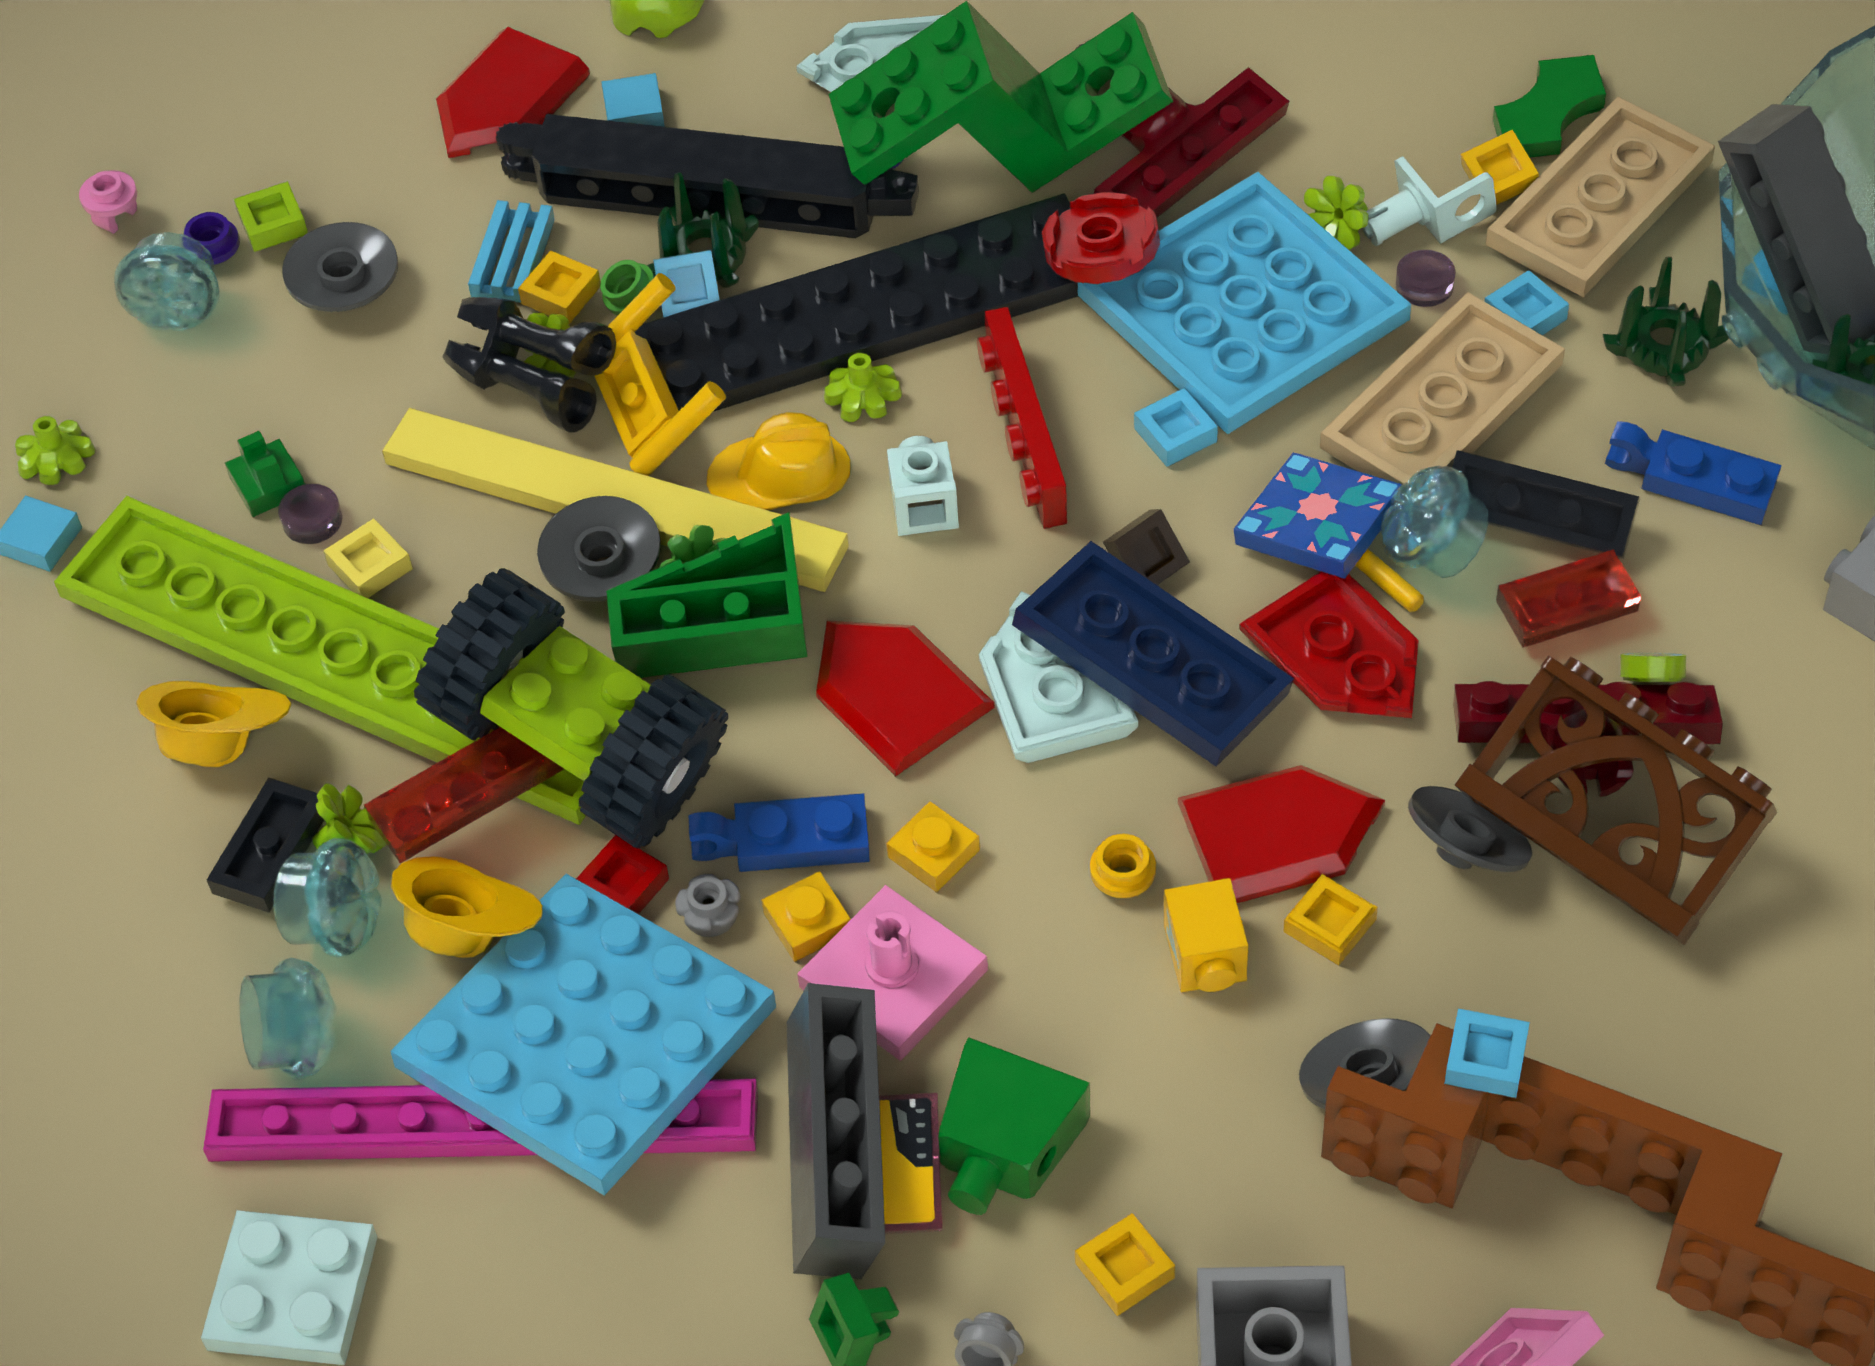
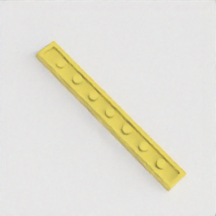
(557, 479)

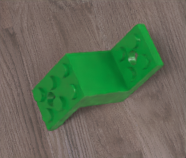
(975, 78)

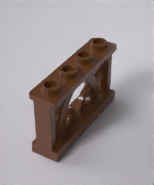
(1651, 882)

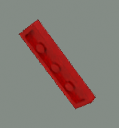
(1027, 434)

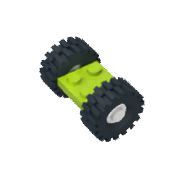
(519, 670)

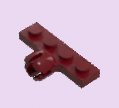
(1191, 141)
(1684, 705)

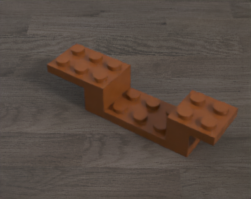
(1609, 1139)

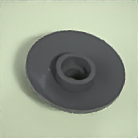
(340, 266)
(596, 530)
(1467, 831)
(1374, 1048)

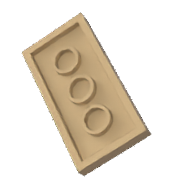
(1600, 196)
(1443, 393)

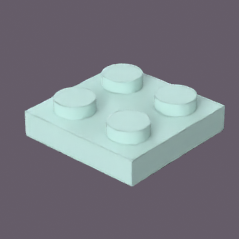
(289, 1287)

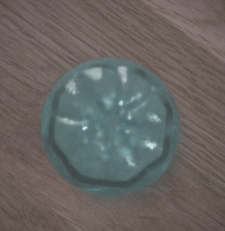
(167, 282)
(1434, 522)
(328, 898)
(288, 1019)

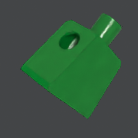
(1007, 1124)

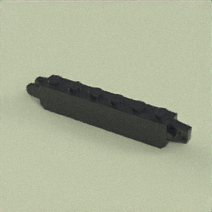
(634, 168)

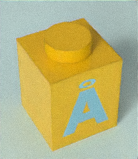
(1205, 936)

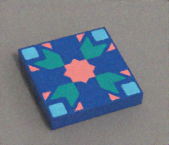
(1316, 515)

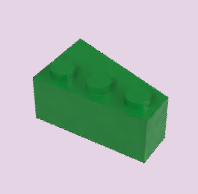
(714, 610)

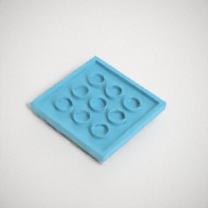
(1248, 303)
(584, 1033)

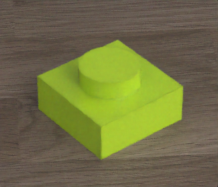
(271, 216)

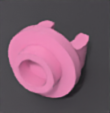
(107, 196)

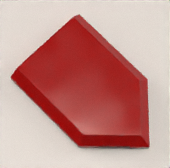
(506, 83)
(1339, 647)
(895, 690)
(1278, 829)

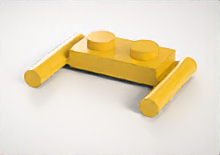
(638, 392)

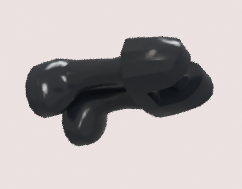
(580, 348)

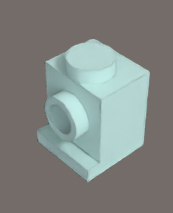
(921, 474)

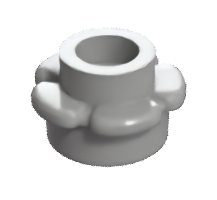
(712, 918)
(987, 1341)

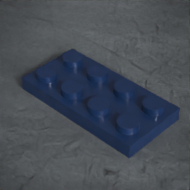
(1153, 652)

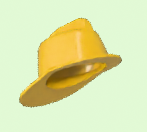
(782, 465)
(207, 721)
(458, 907)

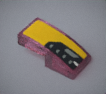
(911, 1163)

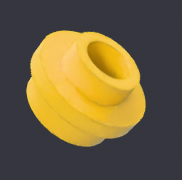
(1123, 851)

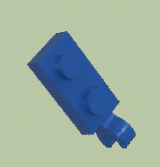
(1695, 471)
(785, 833)

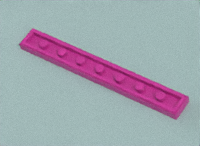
(422, 1124)

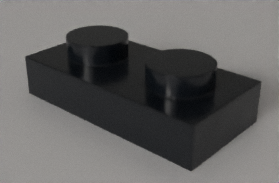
(272, 831)

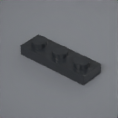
(1550, 504)

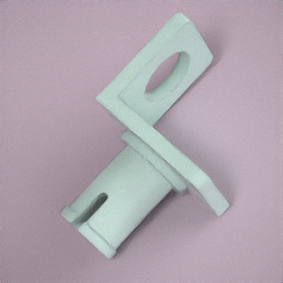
(1419, 204)

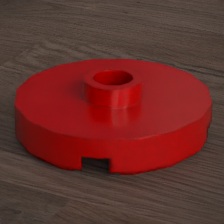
(1101, 238)

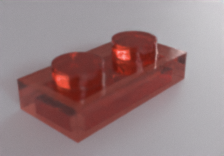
(1568, 598)

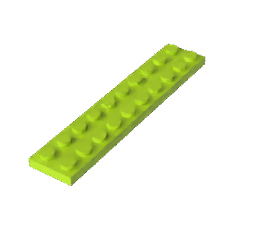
(274, 629)

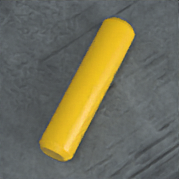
(1390, 581)

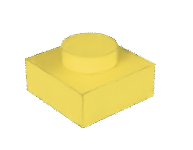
(368, 559)

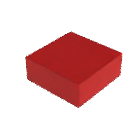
(625, 874)

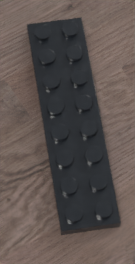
(861, 305)

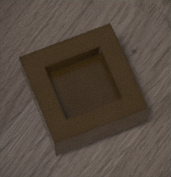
(1148, 547)

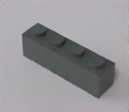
(1804, 223)
(835, 1132)

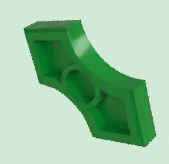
(1561, 95)

